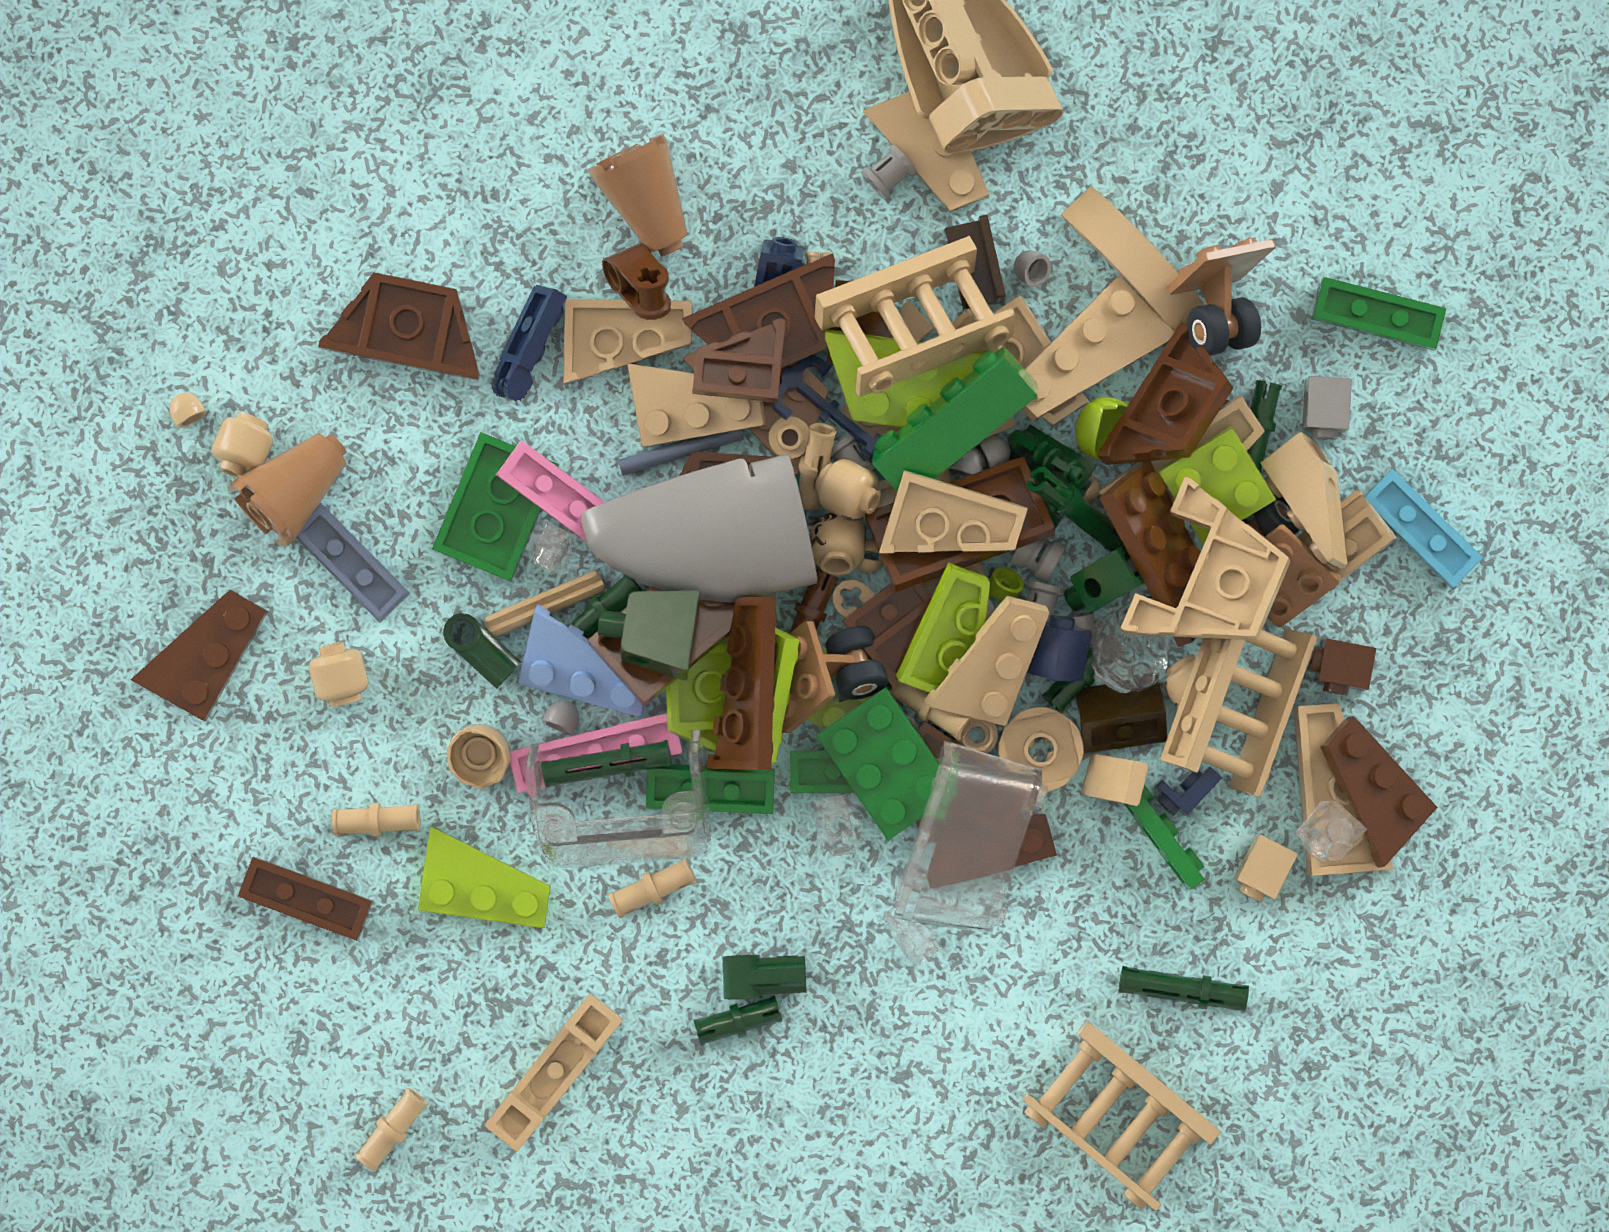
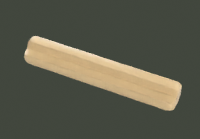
(552, 600)

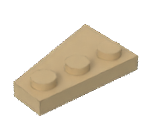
(949, 176)

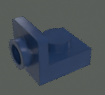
(778, 258)
(1195, 788)

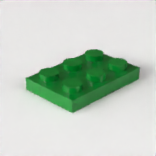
(487, 517)
(883, 761)

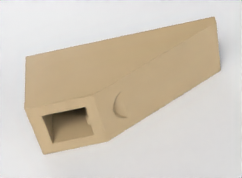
(1311, 489)

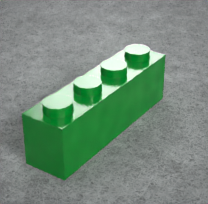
(956, 420)

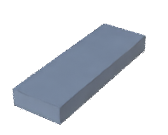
(351, 563)

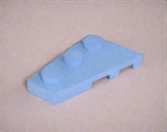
(565, 665)

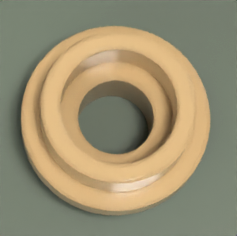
(776, 441)
(990, 738)

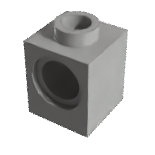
(1326, 406)

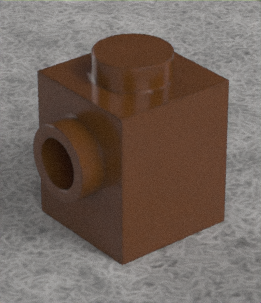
(1342, 666)

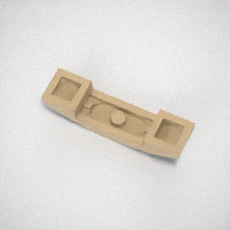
(1130, 255)
(553, 1072)

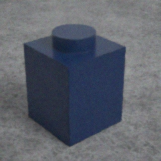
(1061, 651)

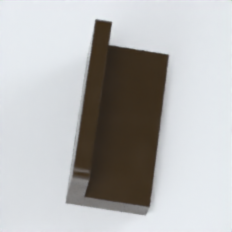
(987, 269)
(1120, 719)

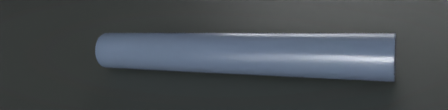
(677, 451)

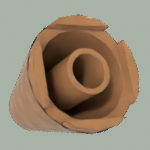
(645, 193)
(290, 486)

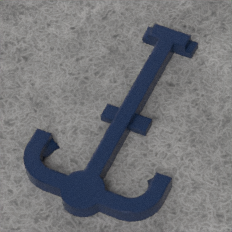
(792, 379)

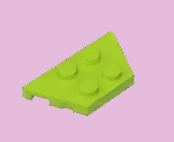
(900, 400)
(697, 700)

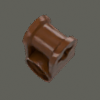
(639, 281)

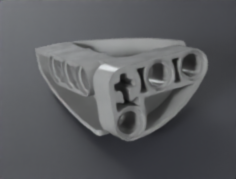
(710, 532)

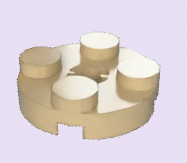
(1055, 728)

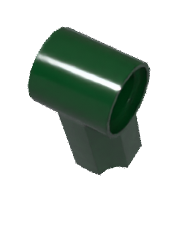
(484, 651)
(754, 976)

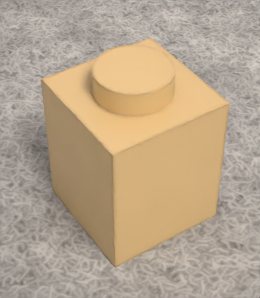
(1264, 868)

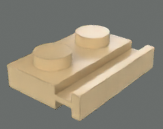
(1363, 533)

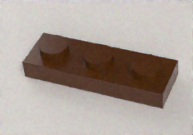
(305, 898)

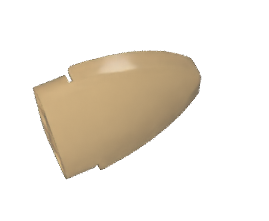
(973, 71)

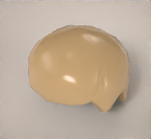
(479, 755)

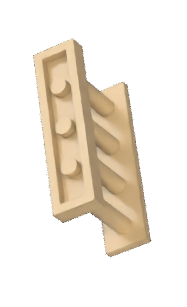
(916, 279)
(1203, 707)
(1159, 1102)

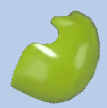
(1096, 423)

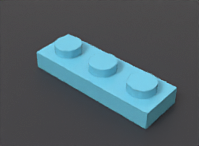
(1423, 529)

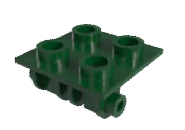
(1046, 452)

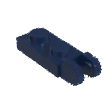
(527, 342)

